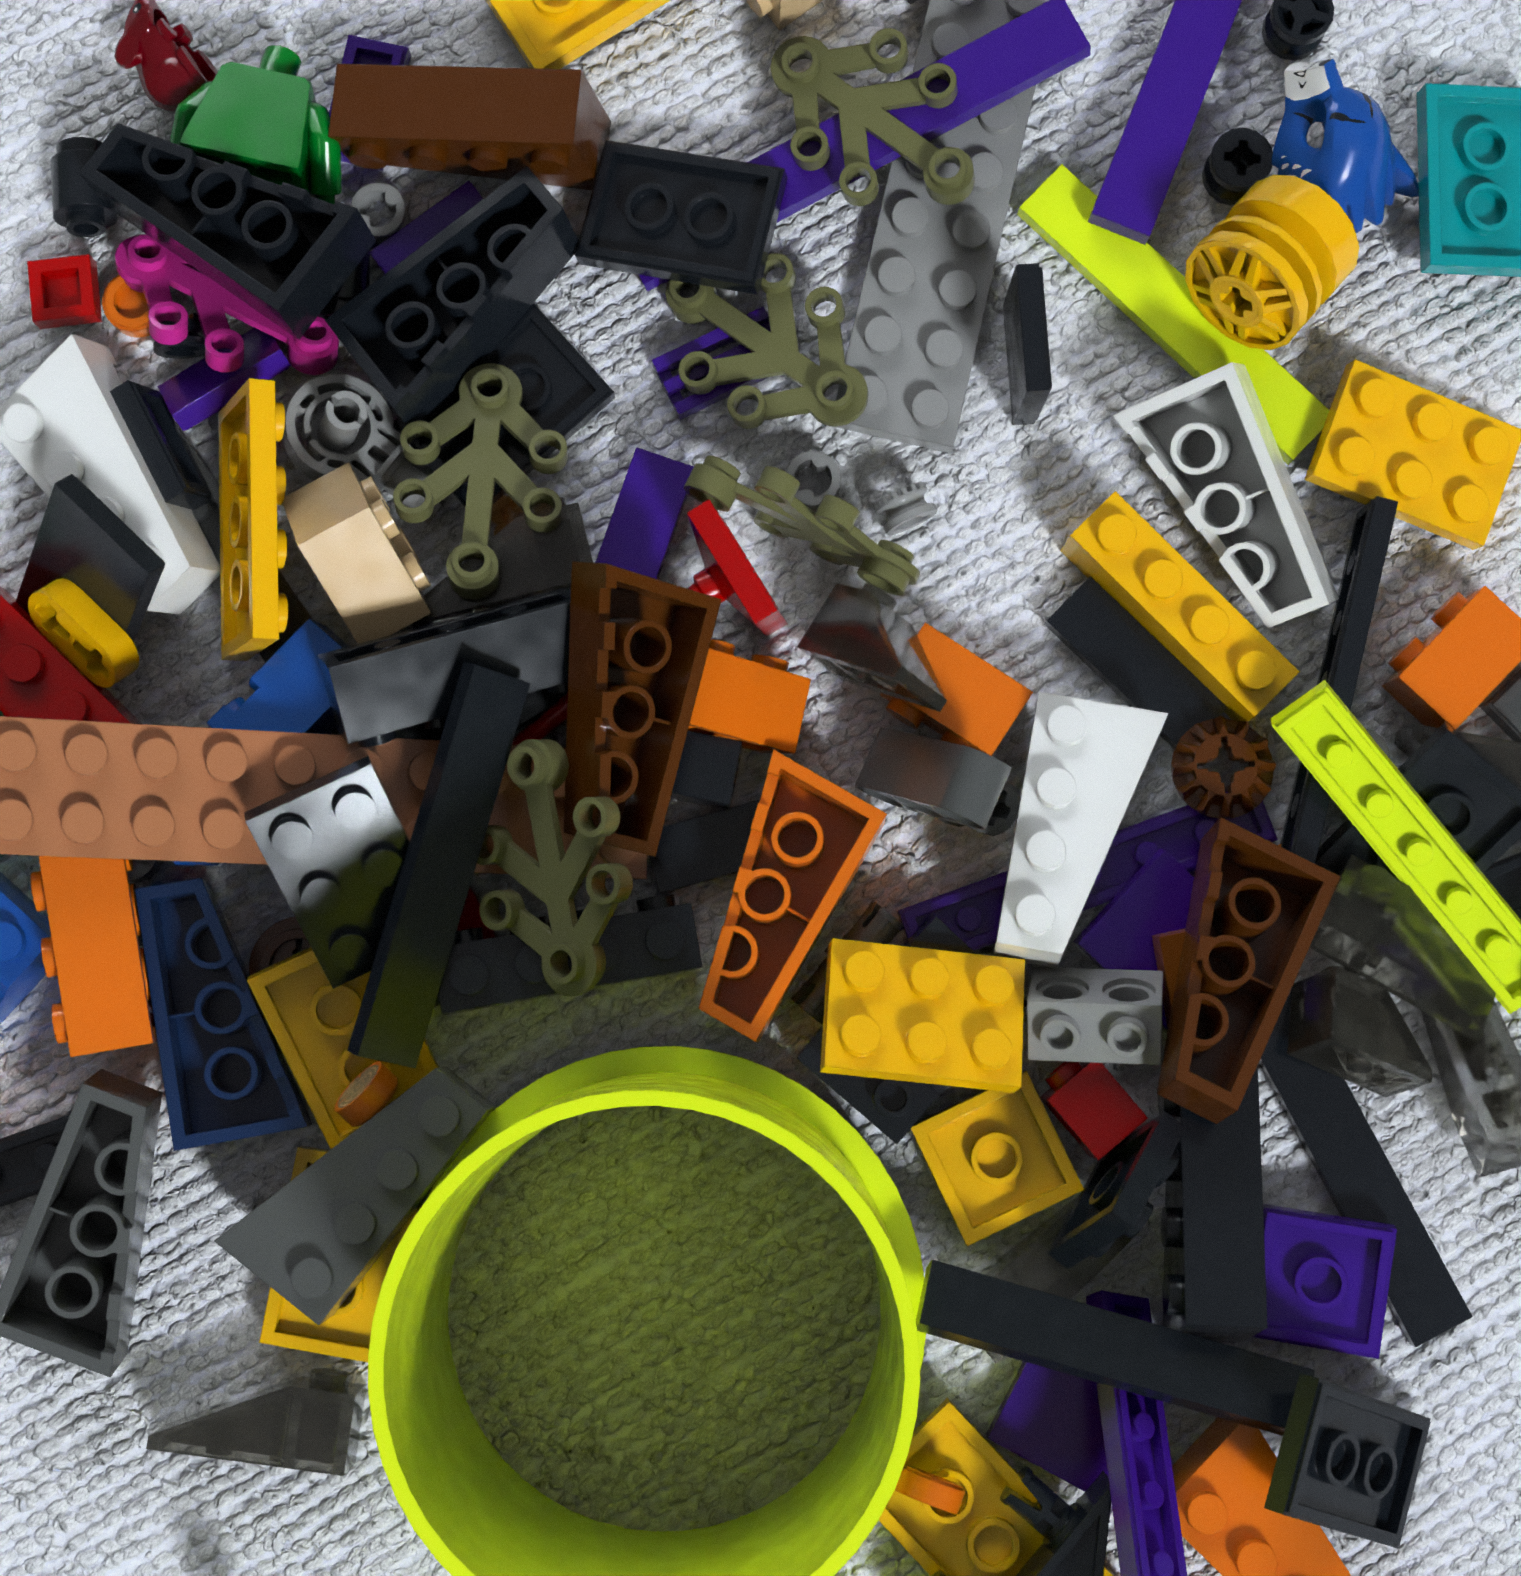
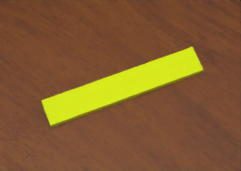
(1161, 306)
(1406, 835)

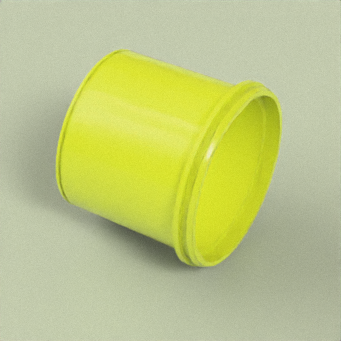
(494, 1523)

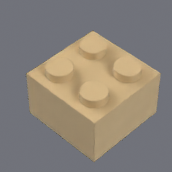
(358, 553)

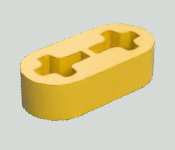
(83, 632)

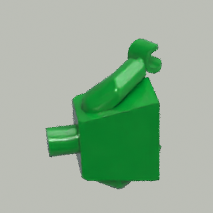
(264, 124)

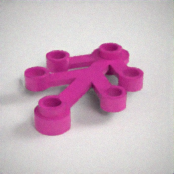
(153, 268)

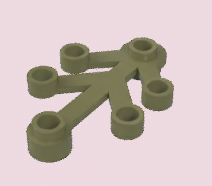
(866, 110)
(773, 352)
(482, 466)
(783, 515)
(556, 873)

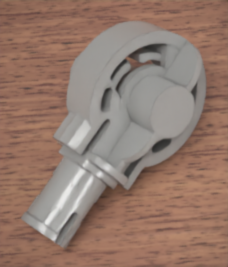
(351, 429)

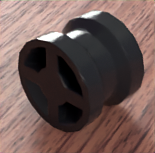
(1292, 42)
(1230, 180)

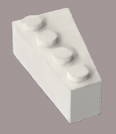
(70, 425)
(1235, 489)
(1071, 803)

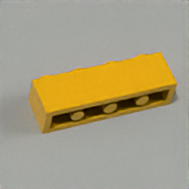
(1179, 608)

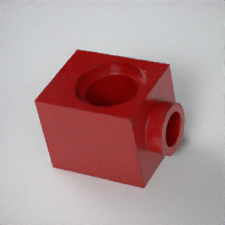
(1091, 1106)

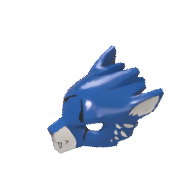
(1357, 153)

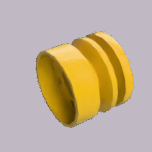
(1272, 261)

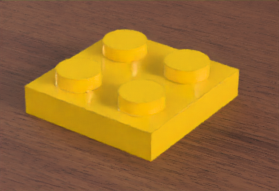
(996, 1159)

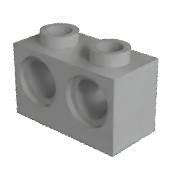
(1095, 1015)

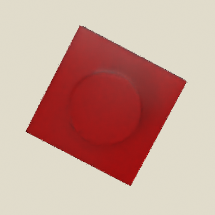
(64, 291)

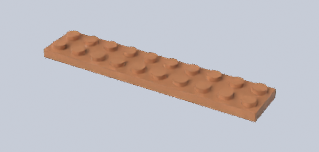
(186, 789)

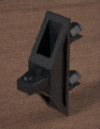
(1072, 1533)

